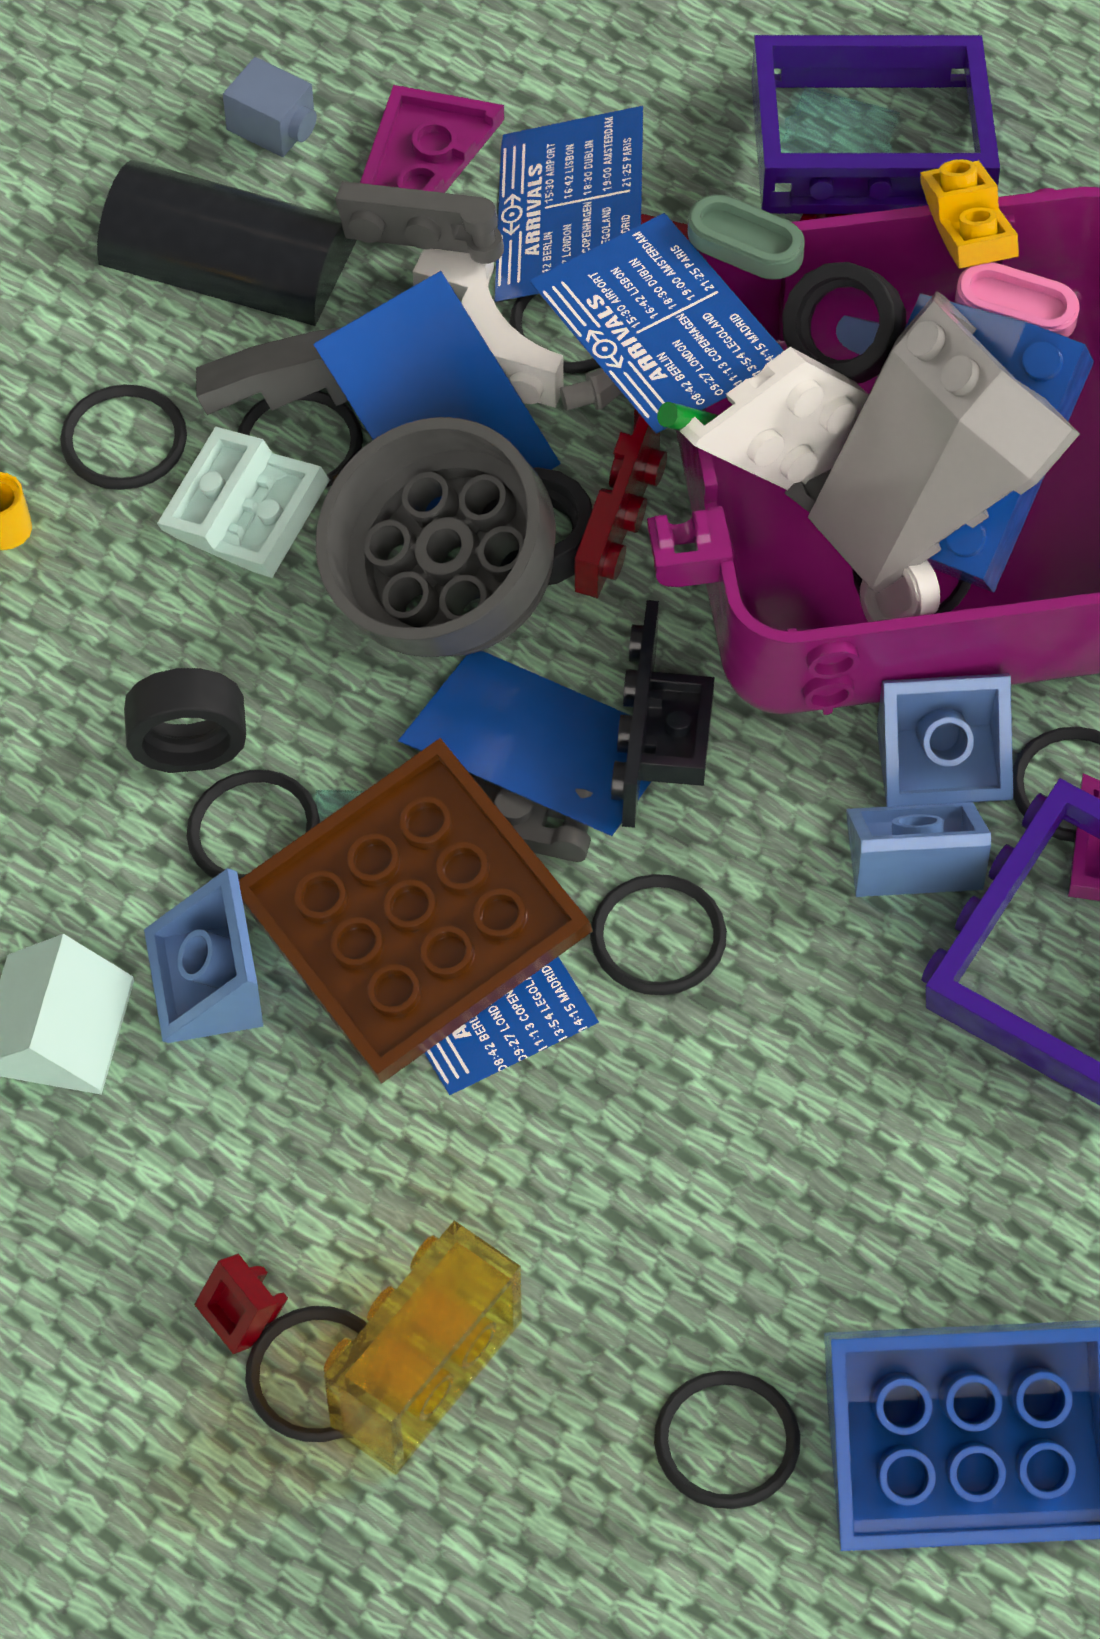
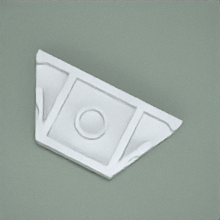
(784, 420)

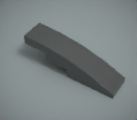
(277, 369)

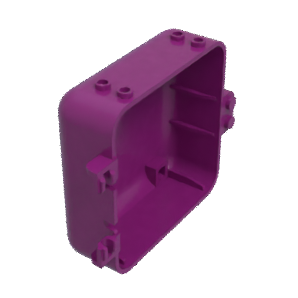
(788, 598)

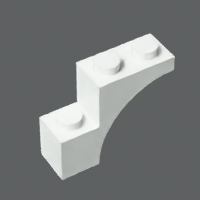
(529, 367)

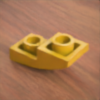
(968, 213)

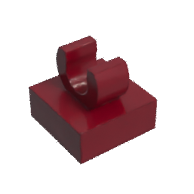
(238, 1302)

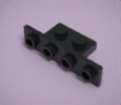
(668, 723)

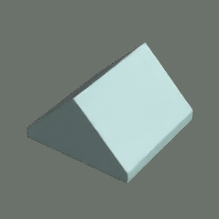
(60, 1014)

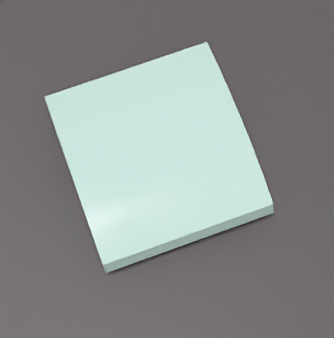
(243, 501)

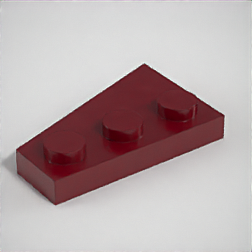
(619, 510)

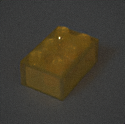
(422, 1345)

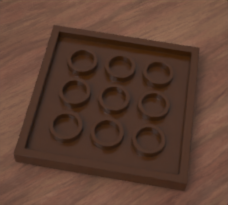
(412, 909)

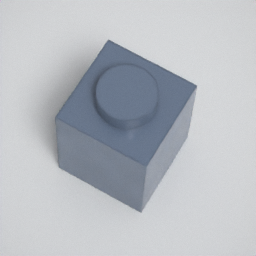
(269, 107)

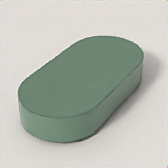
(745, 237)

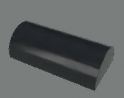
(222, 241)

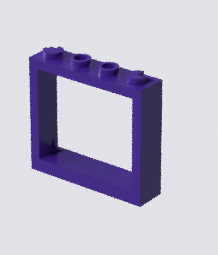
(862, 180)
(975, 923)

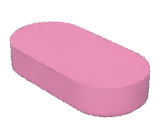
(1019, 296)

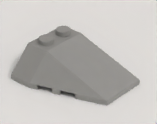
(933, 448)

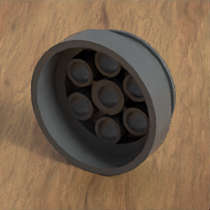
(383, 504)

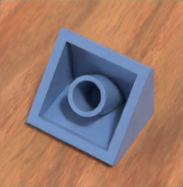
(946, 739)
(918, 849)
(204, 964)

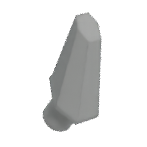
(596, 390)

